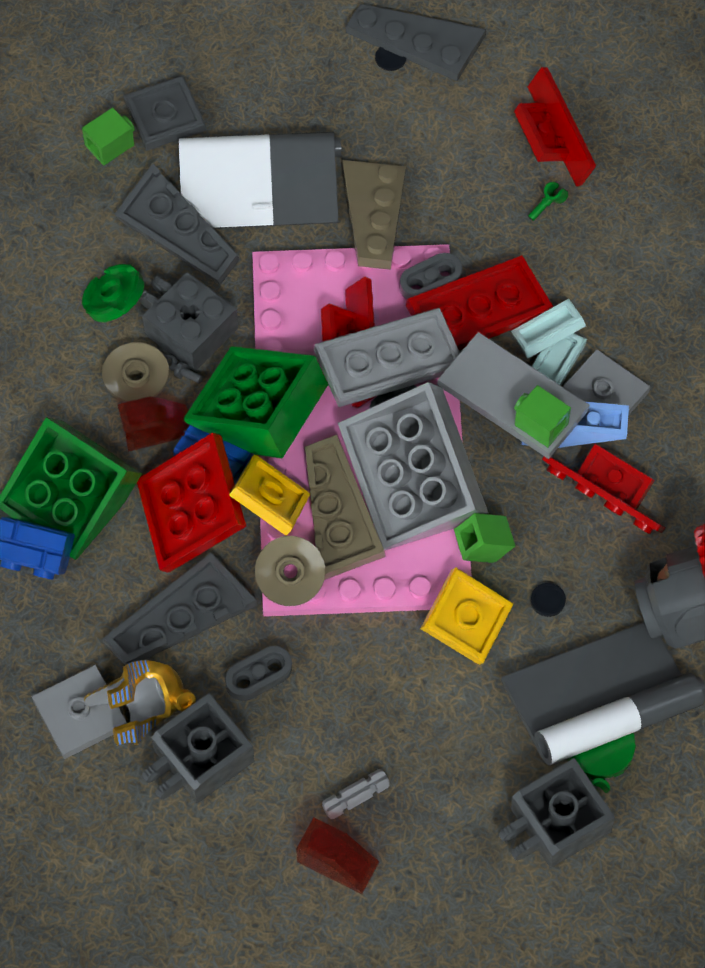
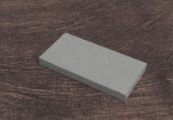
(387, 357)
(495, 379)

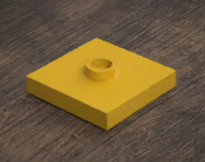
(270, 494)
(467, 616)

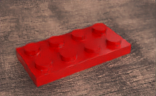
(486, 301)

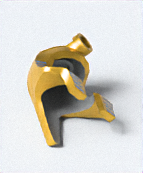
(149, 692)

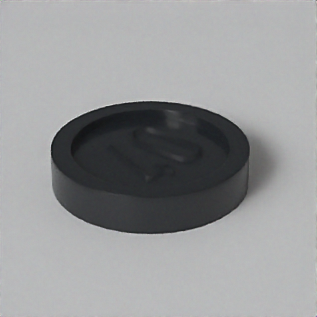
(389, 60)
(548, 599)

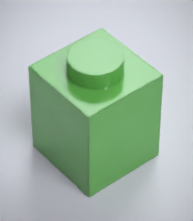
(108, 135)
(541, 415)
(484, 538)

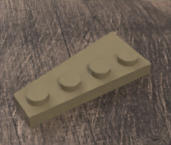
(374, 209)
(338, 510)

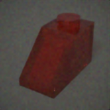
(151, 422)
(336, 856)

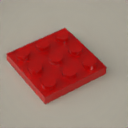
(190, 503)

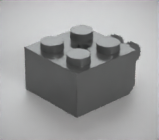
(188, 319)
(199, 771)
(552, 834)

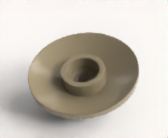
(131, 360)
(271, 566)

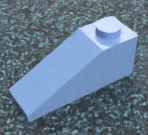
(600, 424)

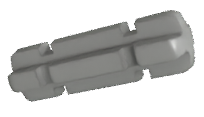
(355, 794)

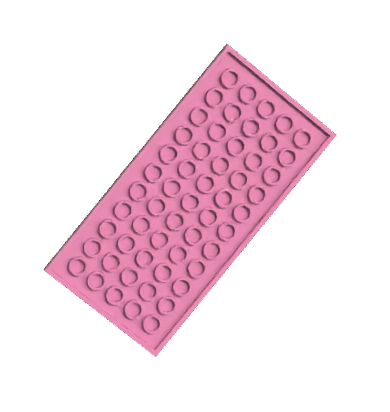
(287, 318)

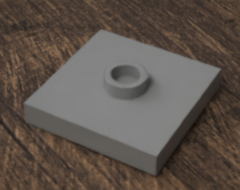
(607, 382)
(70, 720)

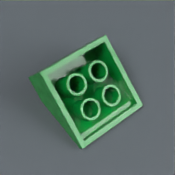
(259, 399)
(68, 484)

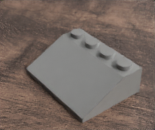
(412, 466)

